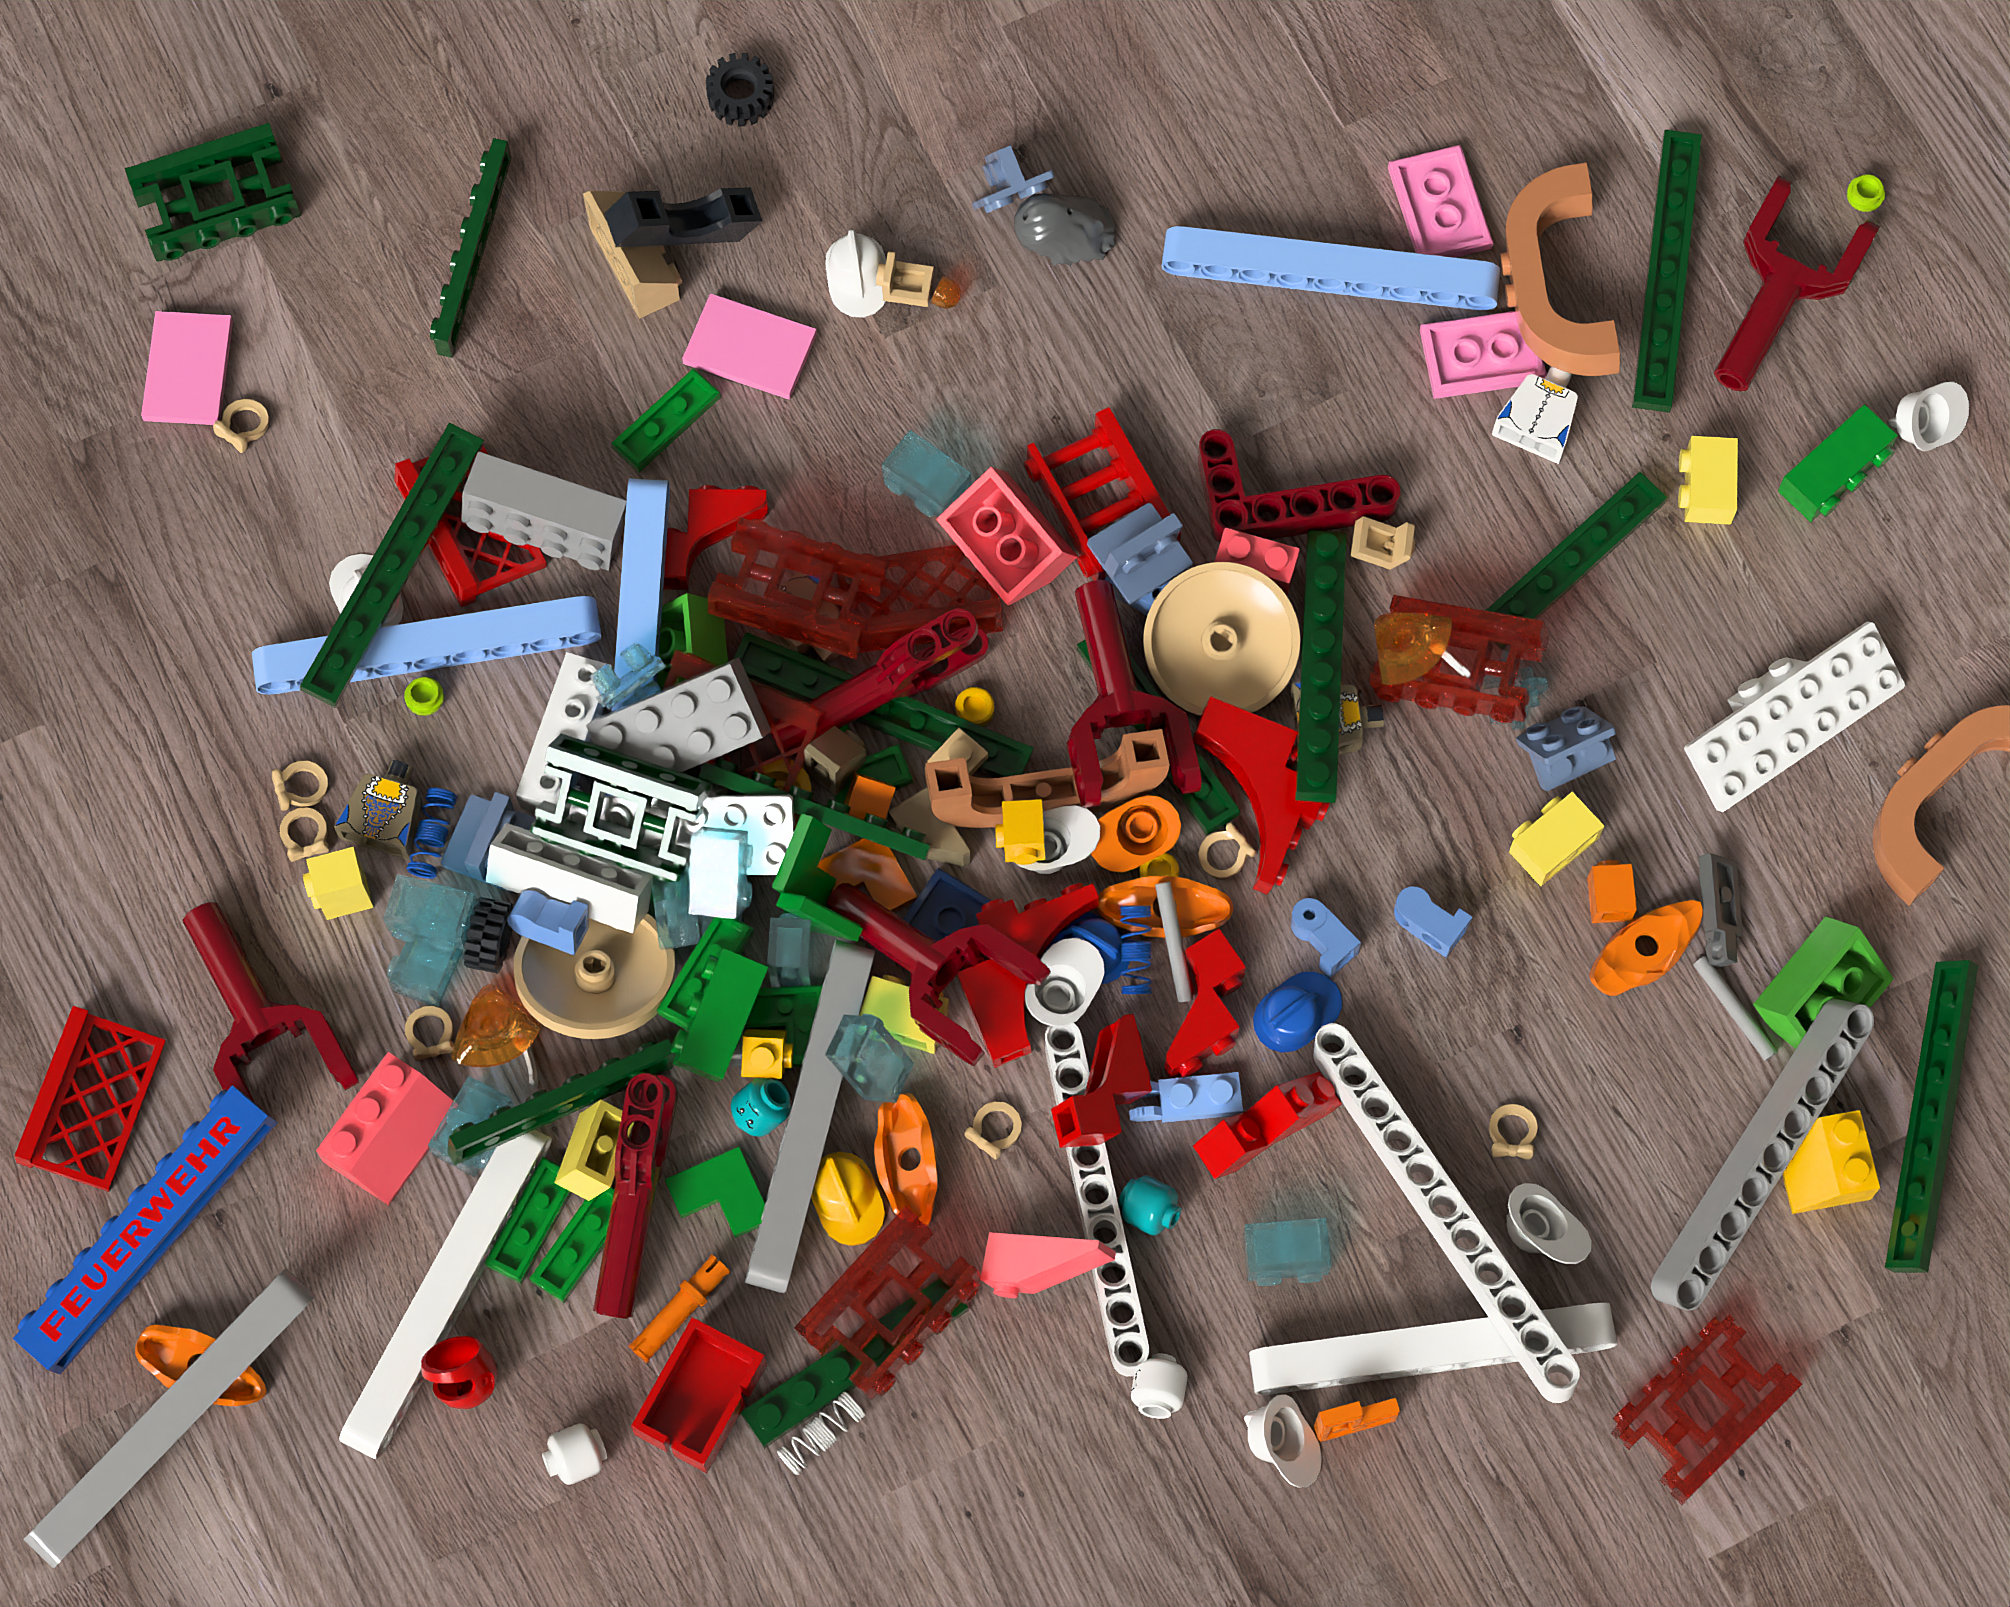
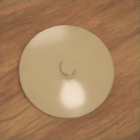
(1222, 637)
(603, 988)

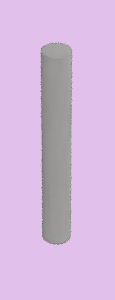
(1174, 941)
(1735, 1008)

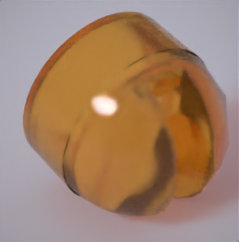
(946, 294)

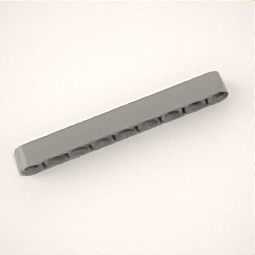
(808, 1122)
(1762, 1154)
(169, 1418)

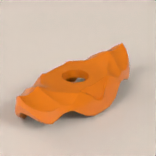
(1198, 905)
(1624, 968)
(901, 1128)
(168, 1354)

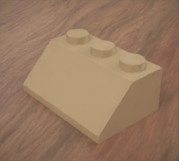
(640, 269)

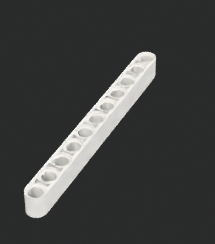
(1449, 1228)

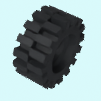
(740, 108)
(488, 935)

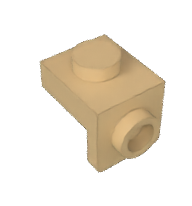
(905, 281)
(1382, 543)
(961, 746)

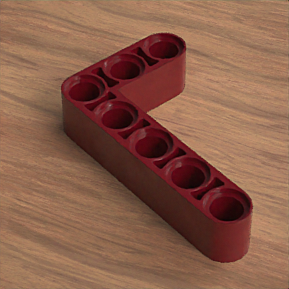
(1285, 503)

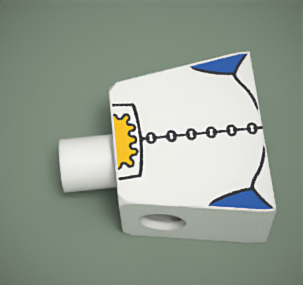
(1539, 415)

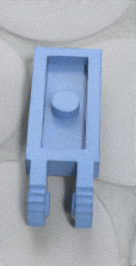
(1192, 1098)

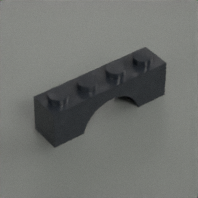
(645, 220)

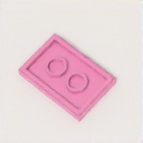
(1440, 203)
(749, 346)
(1477, 355)
(187, 368)

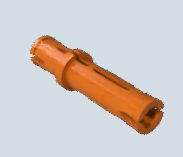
(679, 1308)

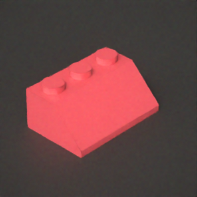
(1006, 536)
(386, 1129)

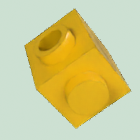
(1022, 831)
(765, 1053)

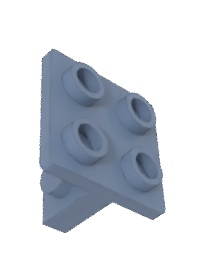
(1006, 175)
(1141, 552)
(1568, 746)
(476, 830)

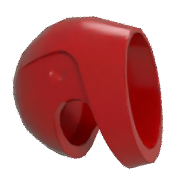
(461, 1371)

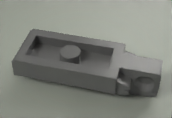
(1720, 908)

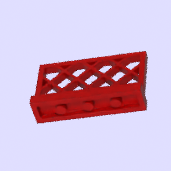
(453, 556)
(57, 1084)

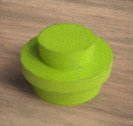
(1866, 193)
(424, 696)

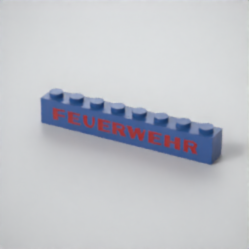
(144, 1230)

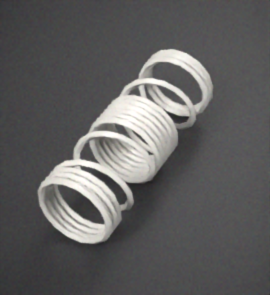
(820, 1433)

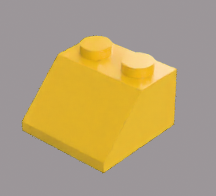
(1831, 1165)

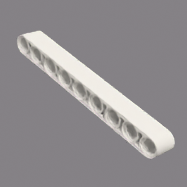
(1099, 1215)
(442, 1294)
(1418, 1350)

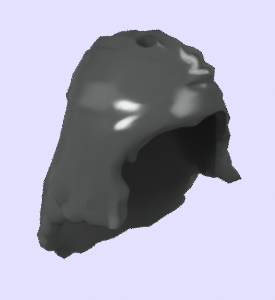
(1065, 227)

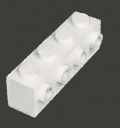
(567, 712)
(572, 878)

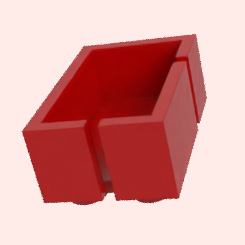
(699, 1395)

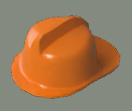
(1136, 833)

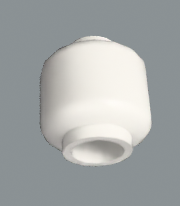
(1159, 1386)
(574, 1453)

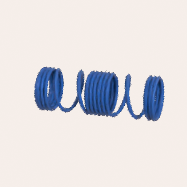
(431, 833)
(1136, 950)

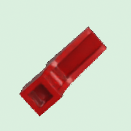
(711, 519)
(1208, 1024)
(1115, 1078)
(1268, 1121)

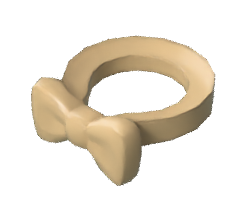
(240, 440)
(286, 798)
(1231, 833)
(319, 846)
(445, 1045)
(994, 1147)
(1500, 1147)

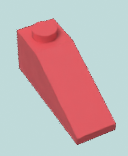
(1038, 1262)

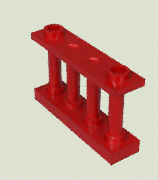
(1123, 466)

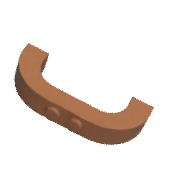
(1563, 344)
(977, 802)
(1895, 845)

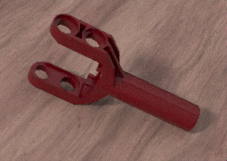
(1782, 285)
(896, 674)
(1120, 701)
(934, 962)
(254, 1015)
(637, 1176)

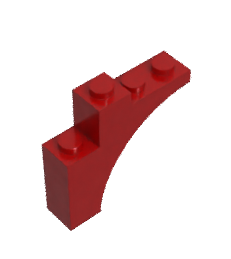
(1257, 757)
(998, 995)

